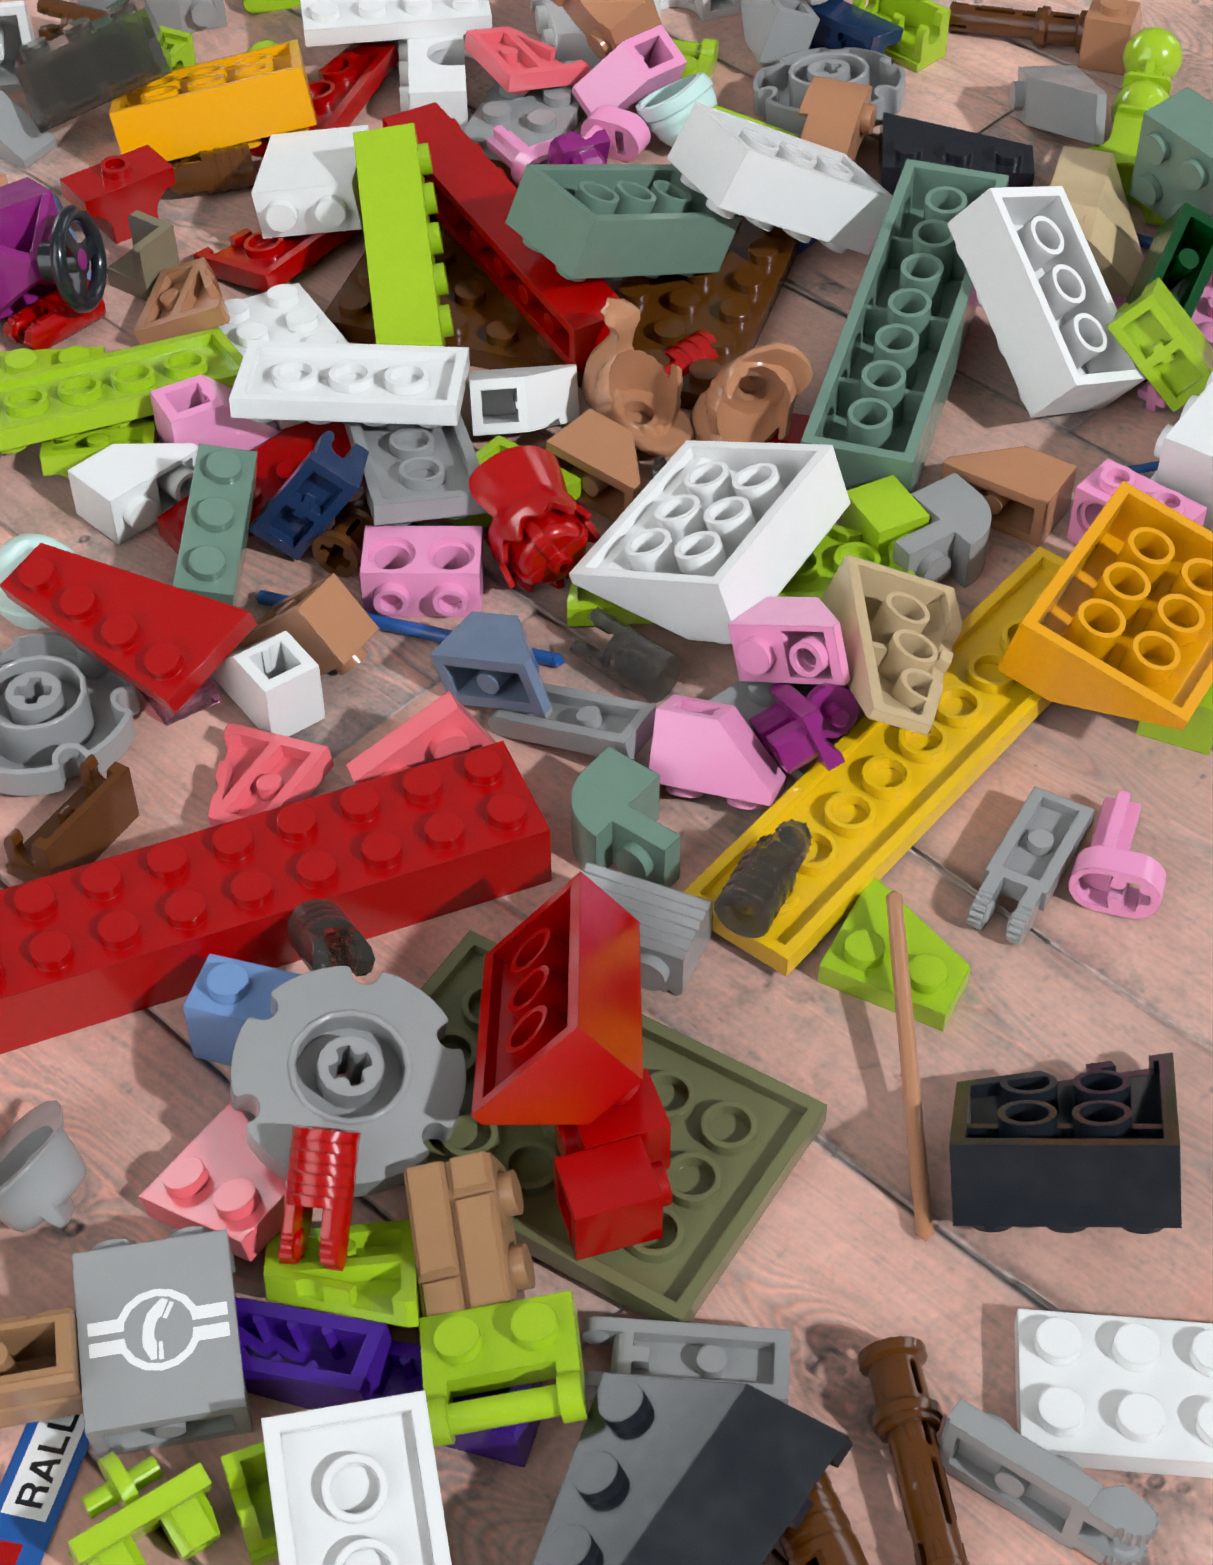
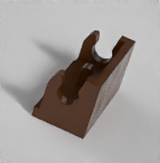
(79, 827)

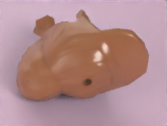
(635, 387)
(753, 396)

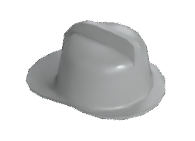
(38, 1170)

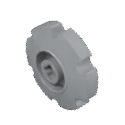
(782, 87)
(57, 713)
(374, 1035)

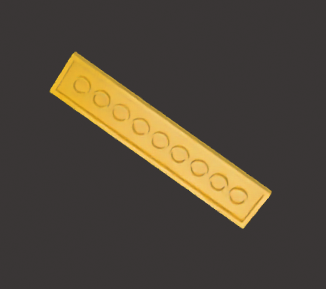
(893, 779)

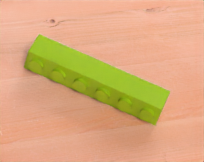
(401, 238)

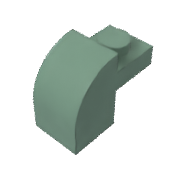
(617, 817)

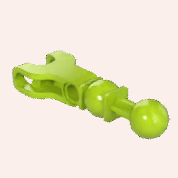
(1150, 64)

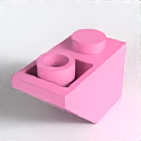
(631, 72)
(200, 413)
(789, 643)
(712, 751)

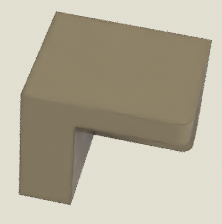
(151, 252)

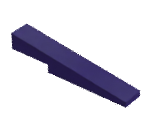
(340, 1360)

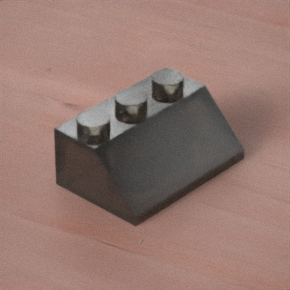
(92, 63)

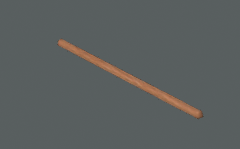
(909, 1067)

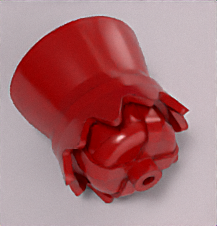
(535, 524)

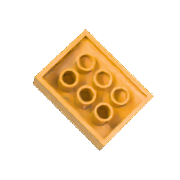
(217, 104)
(1125, 617)

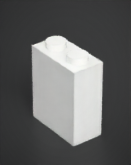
(308, 183)

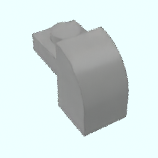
(955, 536)

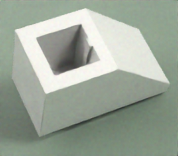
(522, 398)
(131, 485)
(274, 684)

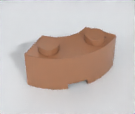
(610, 21)
(837, 114)

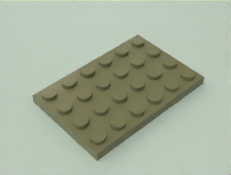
(729, 1155)

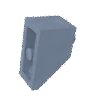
(491, 665)

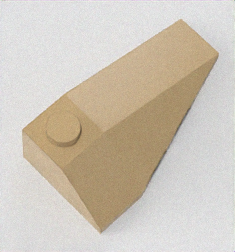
(1103, 214)
(894, 639)

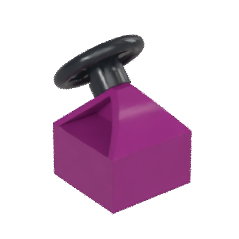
(42, 253)

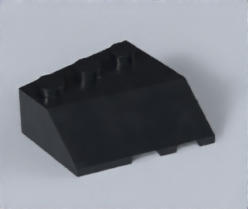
(933, 143)
(1068, 1150)
(686, 1475)

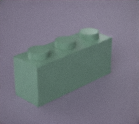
(217, 523)

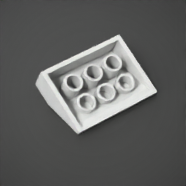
(716, 533)

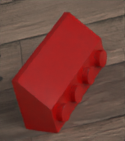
(561, 1014)

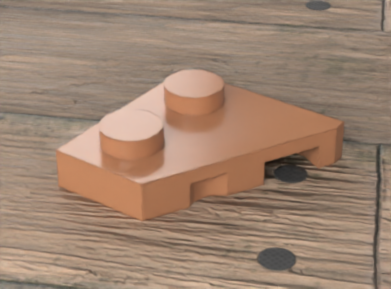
(182, 303)

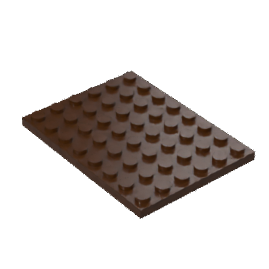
(725, 303)

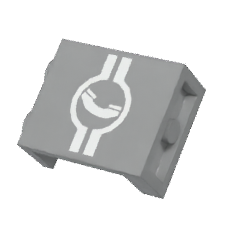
(159, 1342)

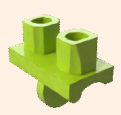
(176, 1506)

